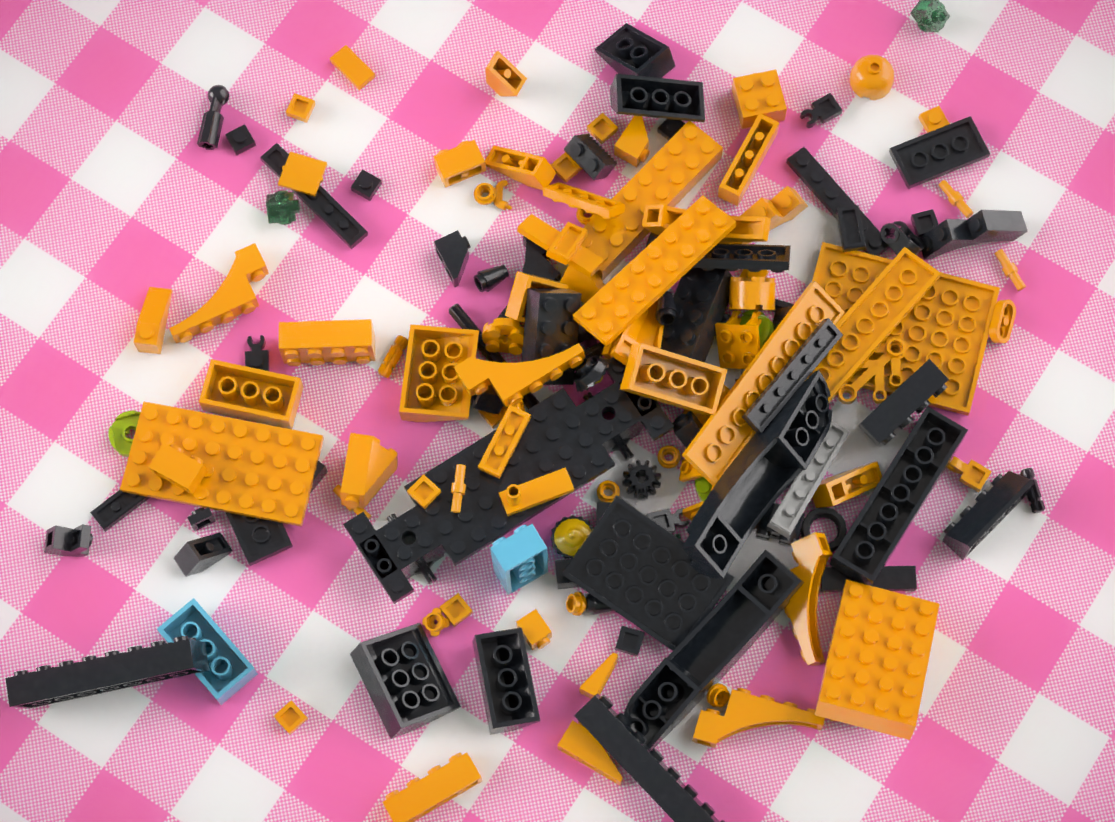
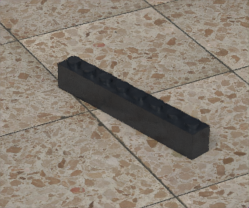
(643, 763)

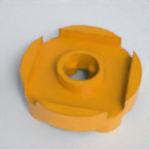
(495, 340)

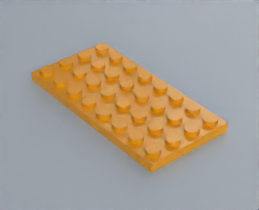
(248, 464)

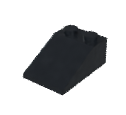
(636, 53)

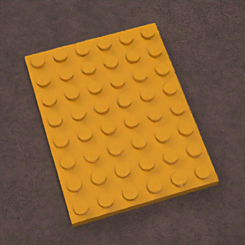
(944, 326)

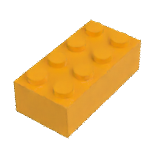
(327, 342)
(673, 379)
(251, 394)

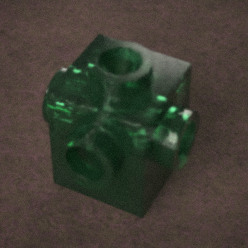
(930, 15)
(282, 207)

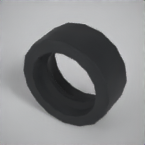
(828, 513)

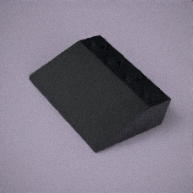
(404, 679)

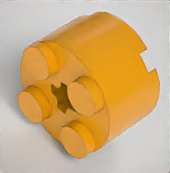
(752, 293)

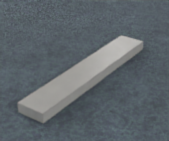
(807, 482)

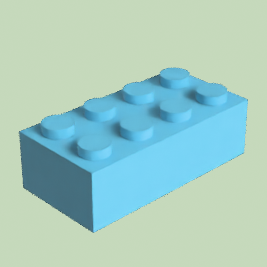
(519, 558)
(227, 665)

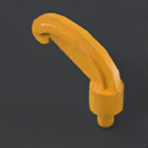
(499, 202)

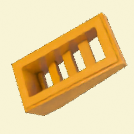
(599, 678)

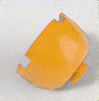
(872, 77)

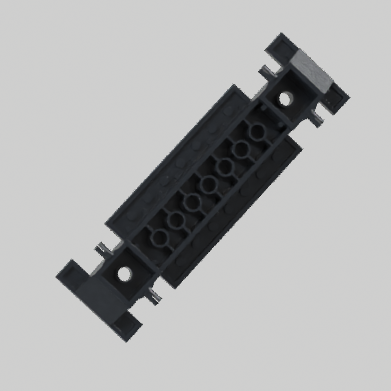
(553, 439)

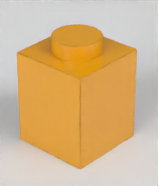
(535, 630)

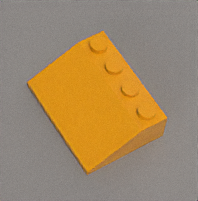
(430, 382)

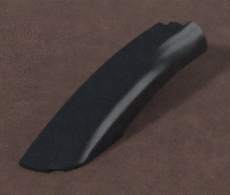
(758, 478)
(711, 648)

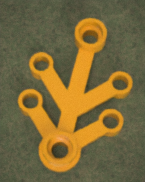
(876, 369)

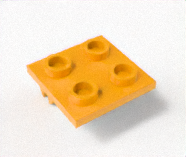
(738, 342)

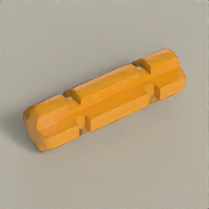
(393, 356)

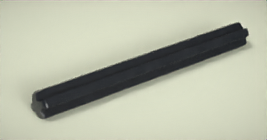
(465, 322)

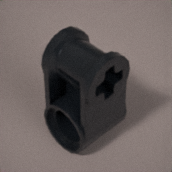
(901, 238)

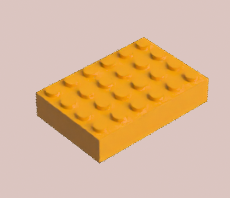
(877, 660)

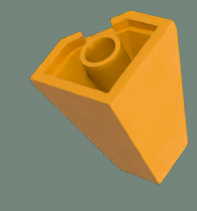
(365, 470)

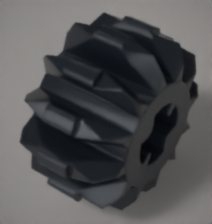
(649, 484)

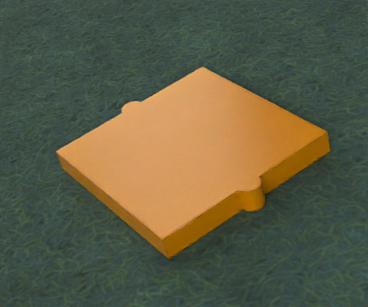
(302, 174)

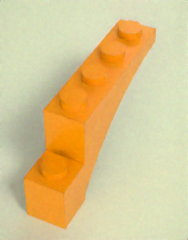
(779, 209)
(747, 228)
(231, 298)
(516, 379)
(811, 555)
(750, 712)

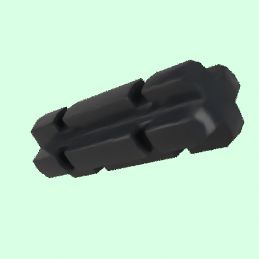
(1034, 493)

